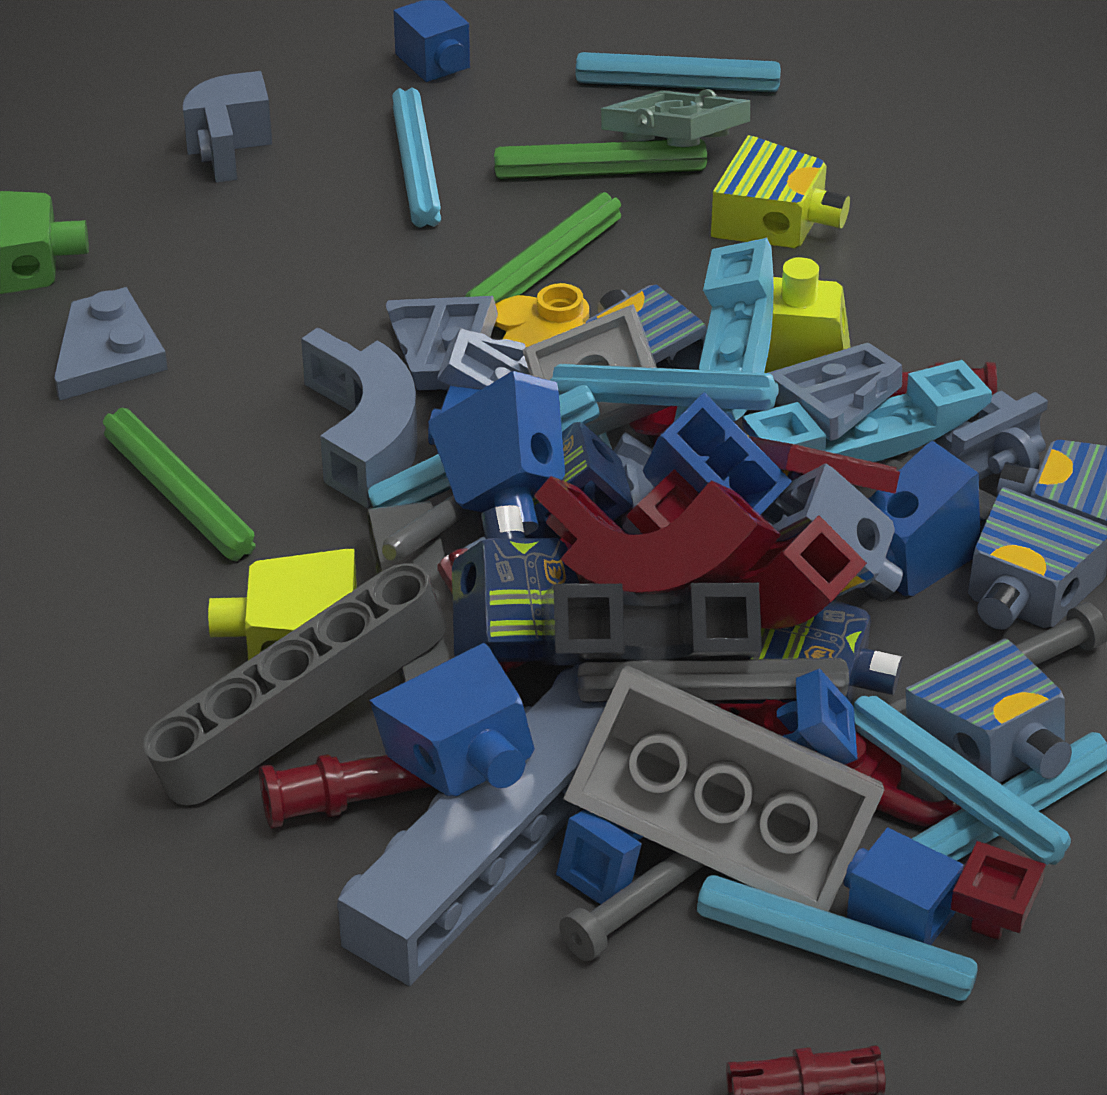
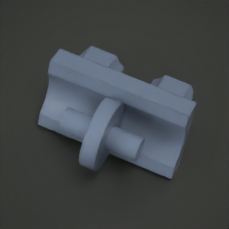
(1002, 434)

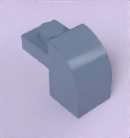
(227, 116)

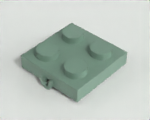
(676, 116)

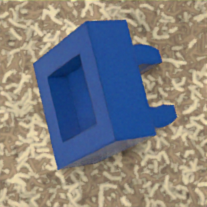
(821, 718)
(598, 856)

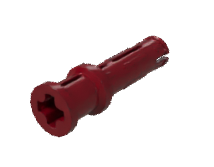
(330, 786)

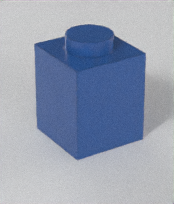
(431, 39)
(902, 887)

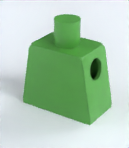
(33, 240)

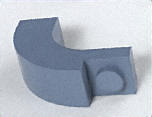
(381, 394)

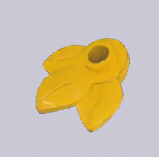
(542, 317)

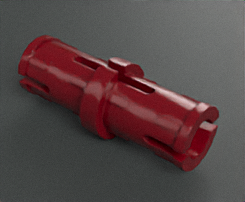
(810, 1074)

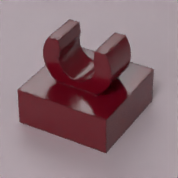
(997, 889)

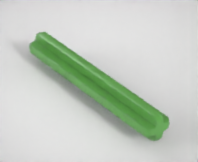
(597, 159)
(551, 249)
(179, 484)

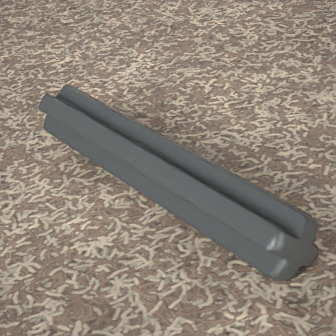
(714, 677)

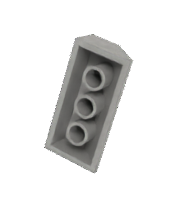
(724, 791)

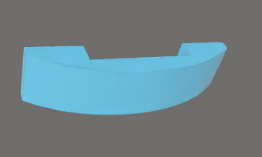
(742, 311)
(934, 405)

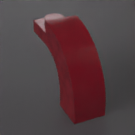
(707, 543)
(793, 576)

